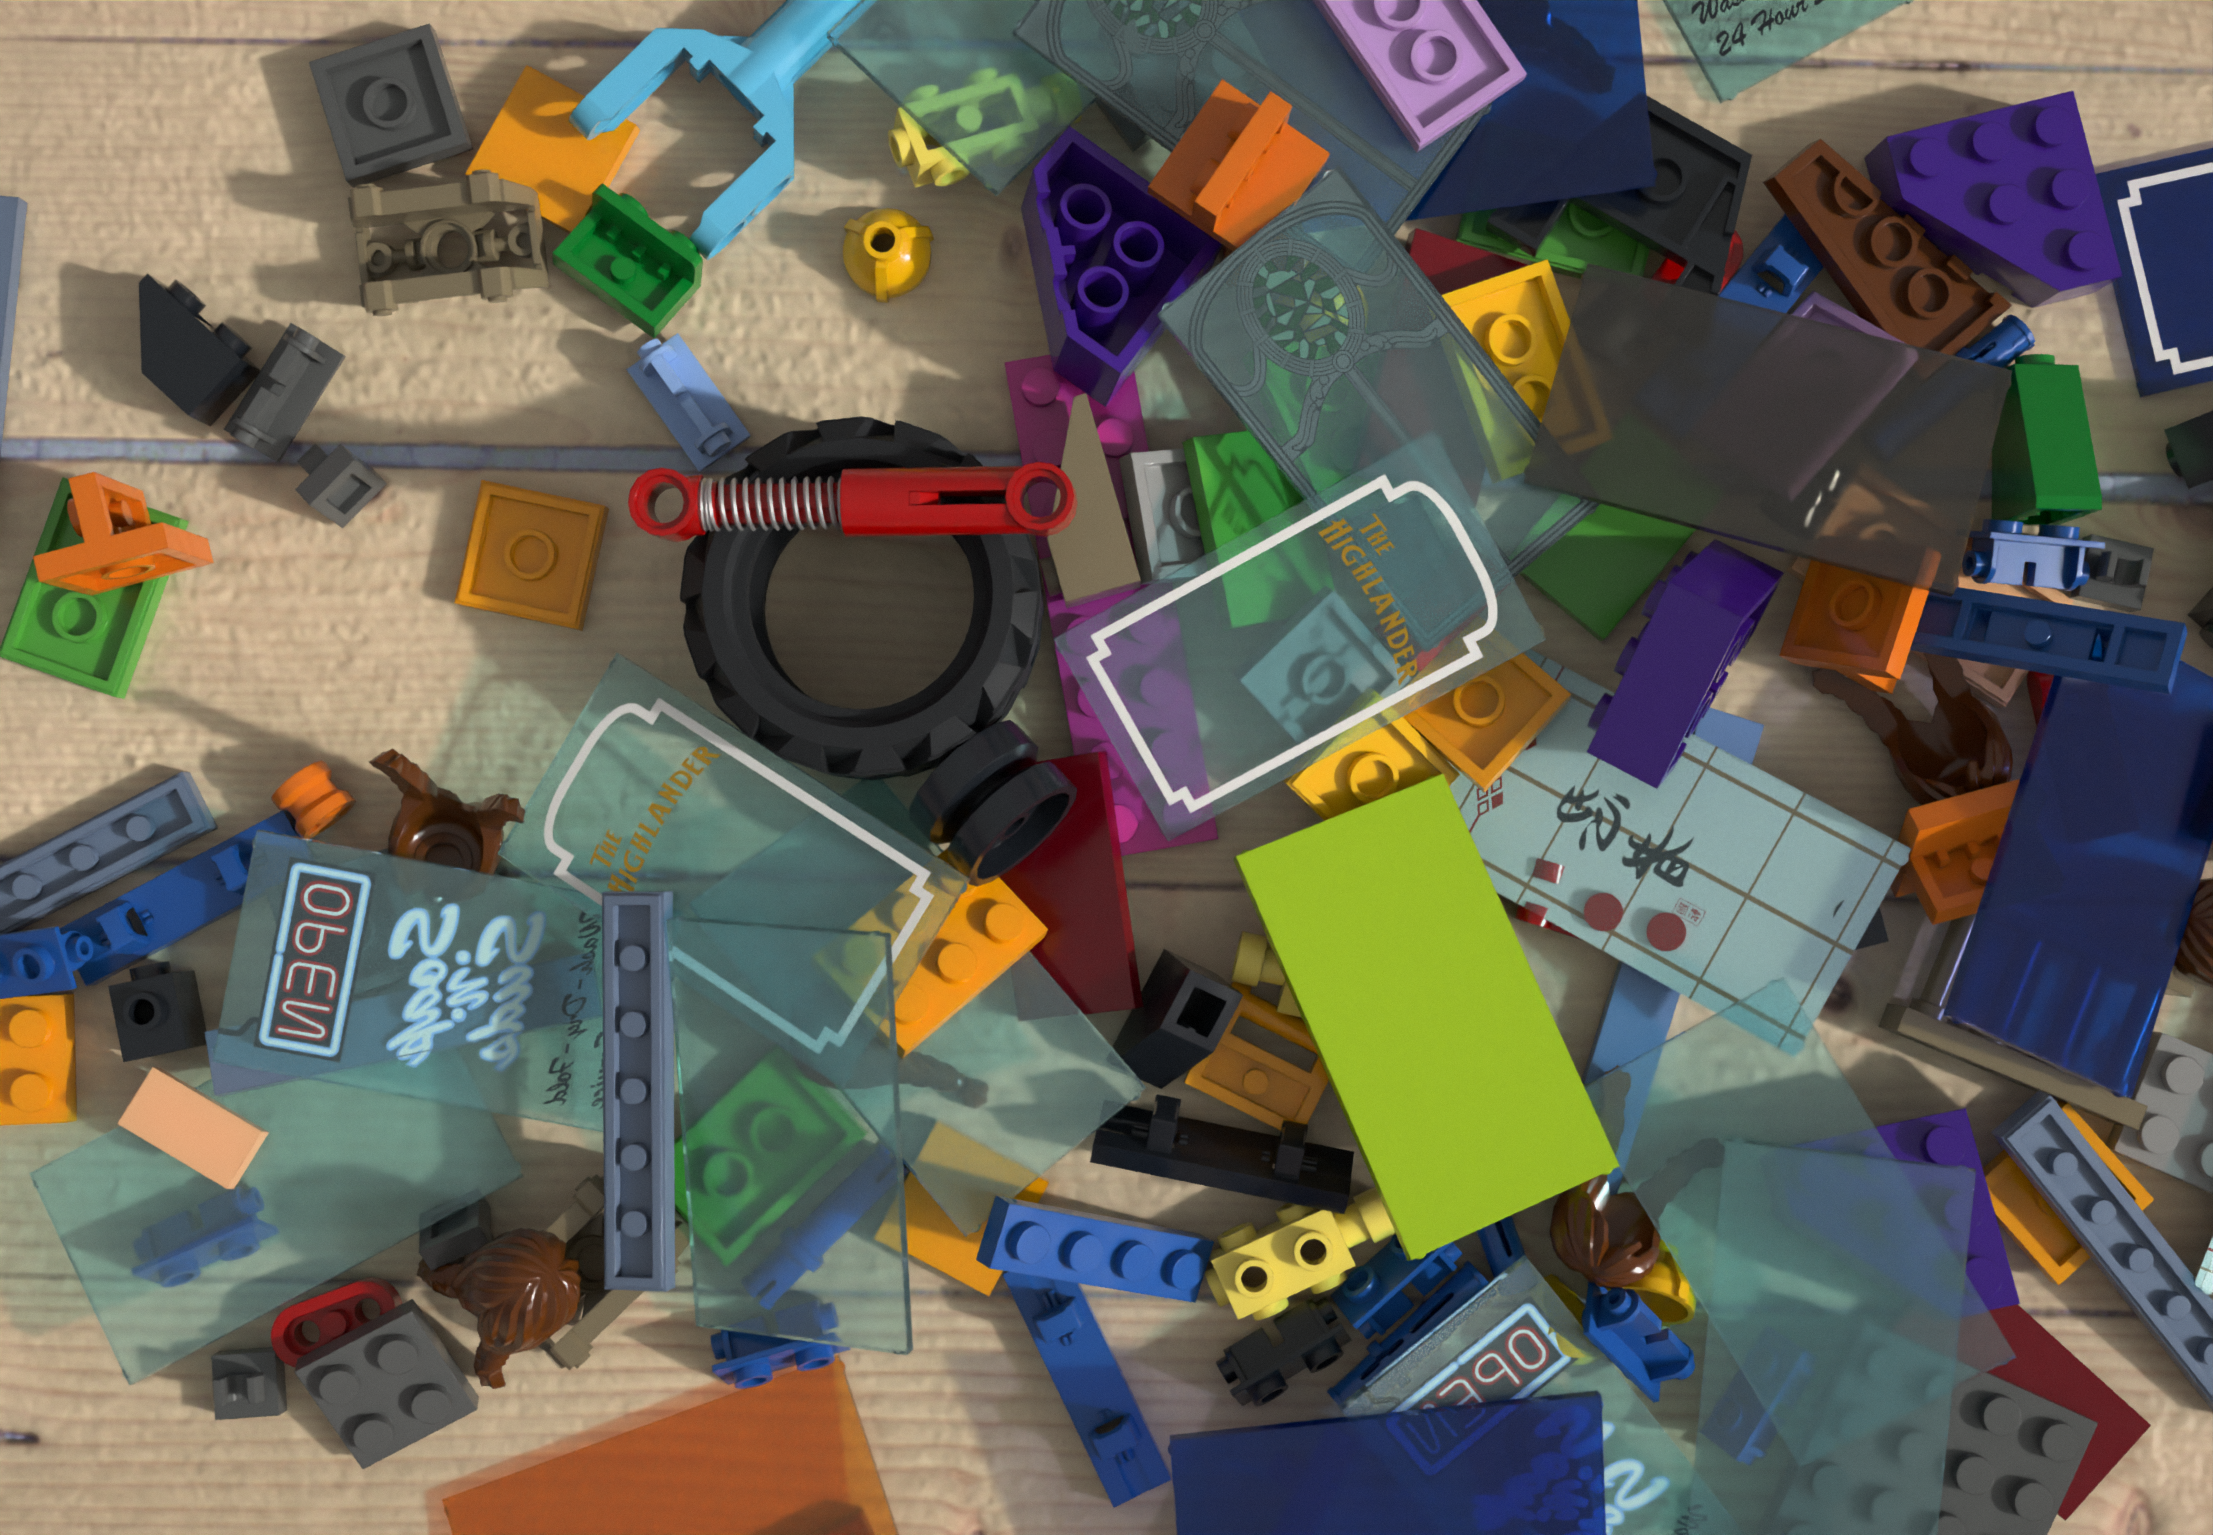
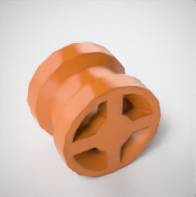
(313, 800)

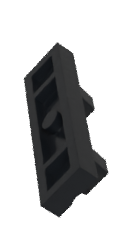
(1226, 1156)

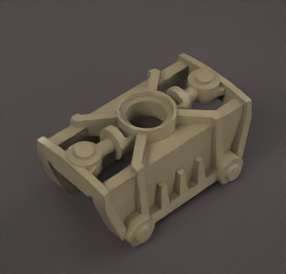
(433, 214)
(581, 1227)

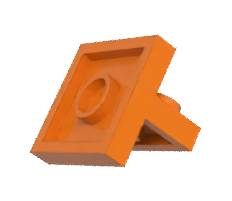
(1237, 166)
(118, 541)
(1854, 625)
(1953, 850)

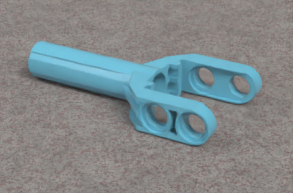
(759, 76)

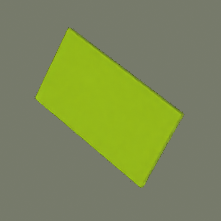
(1425, 1015)

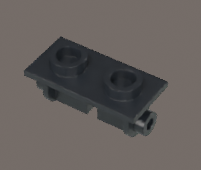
(1266, 1368)

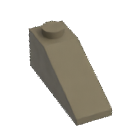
(1094, 552)

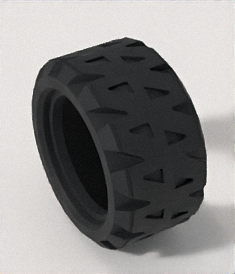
(730, 645)

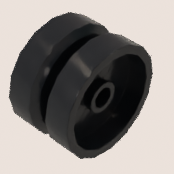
(992, 802)

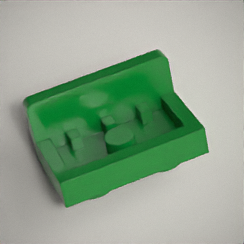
(631, 261)

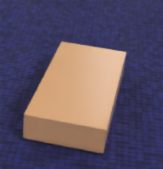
(193, 1128)

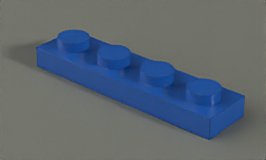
(1094, 1249)

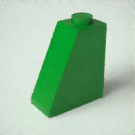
(2044, 447)

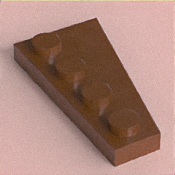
(1881, 257)

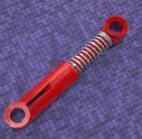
(859, 503)

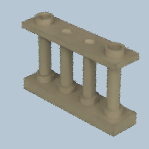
(1926, 1025)

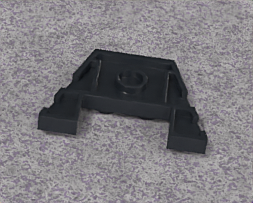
(1682, 217)

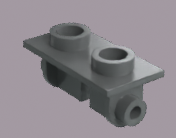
(284, 392)

